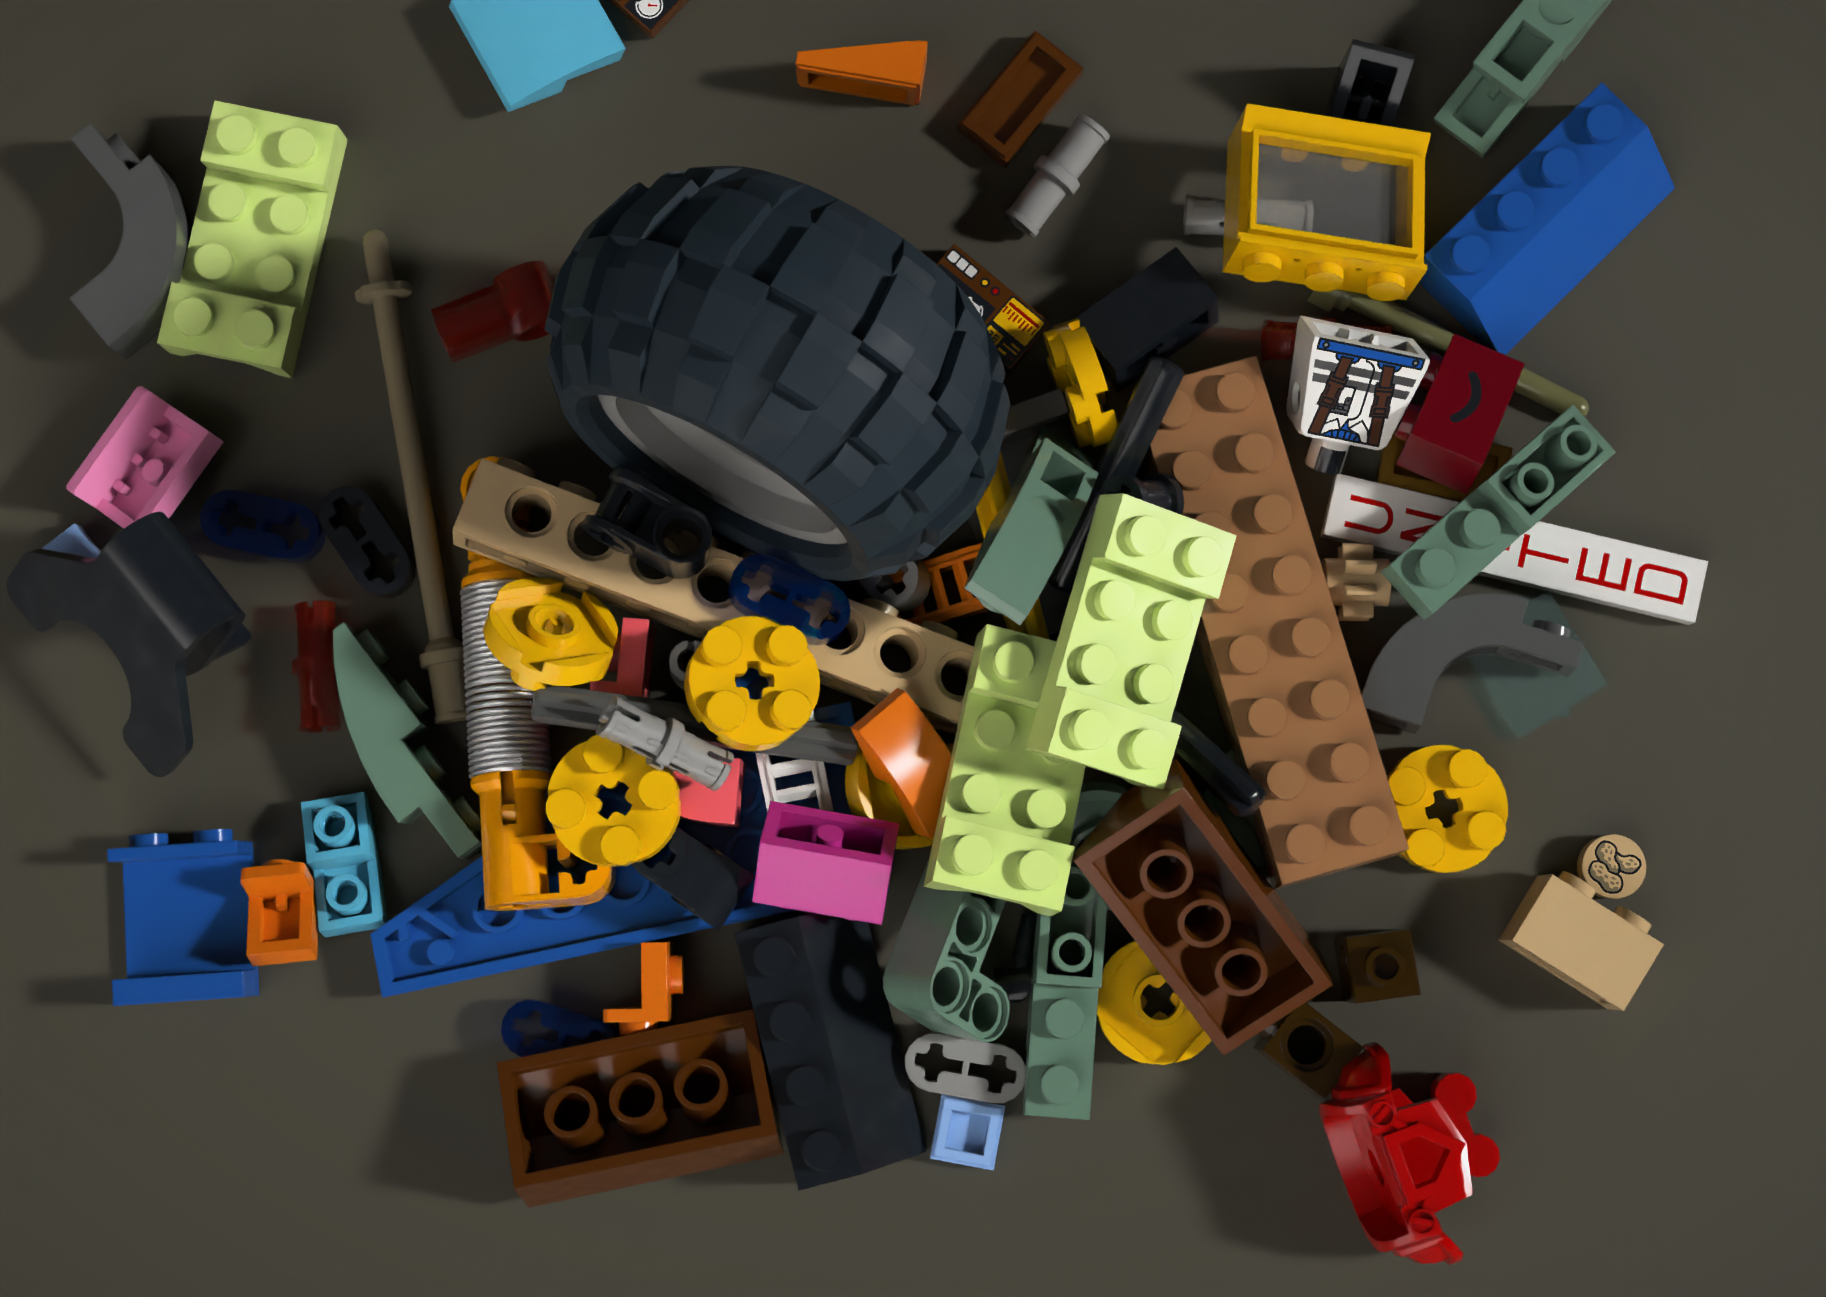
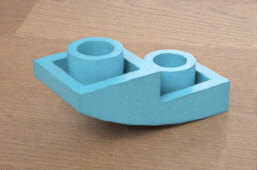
(344, 864)

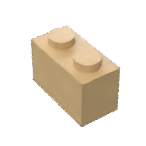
(1581, 940)

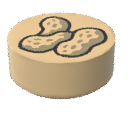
(1612, 866)

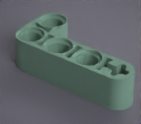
(938, 964)

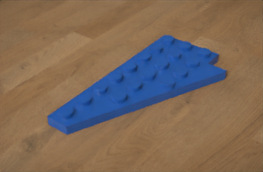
(455, 939)

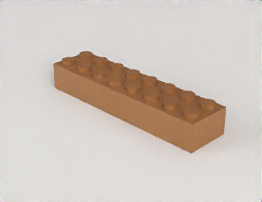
(1276, 635)

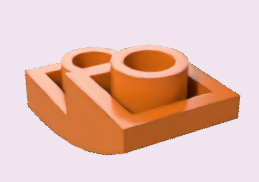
(908, 755)

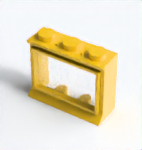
(1325, 203)

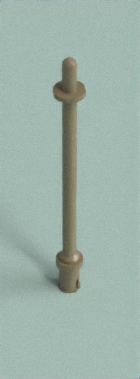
(444, 652)

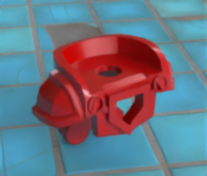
(1404, 1156)

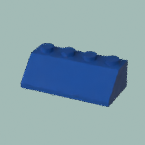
(1548, 222)

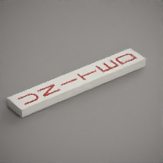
(1541, 558)

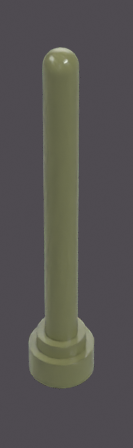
(1438, 338)

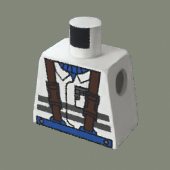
(1349, 388)

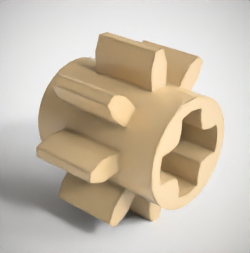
(1356, 581)

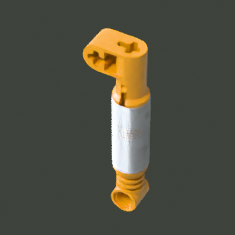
(511, 759)

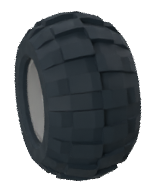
(779, 369)

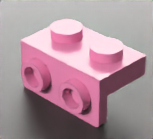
(144, 460)

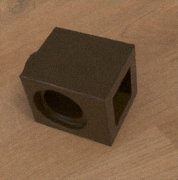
(1377, 966)
(1333, 1052)

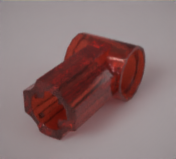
(499, 313)

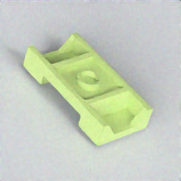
(255, 238)
(1129, 639)
(1004, 807)

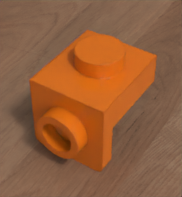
(280, 913)
(660, 978)

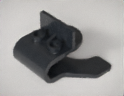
(156, 614)

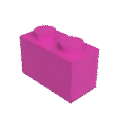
(825, 862)

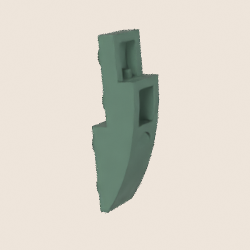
(1515, 68)
(1498, 512)
(1032, 526)
(383, 726)
(1064, 1003)

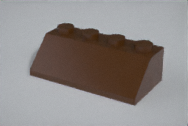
(1201, 910)
(638, 1108)

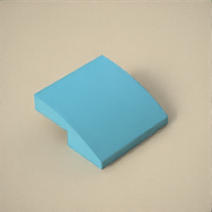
(537, 44)

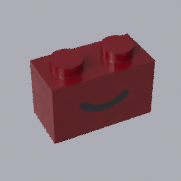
(1459, 414)

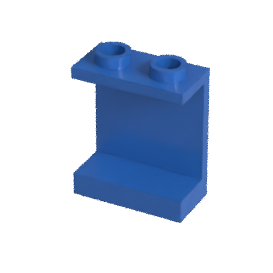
(185, 919)

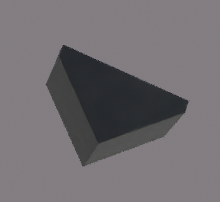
(1370, 83)

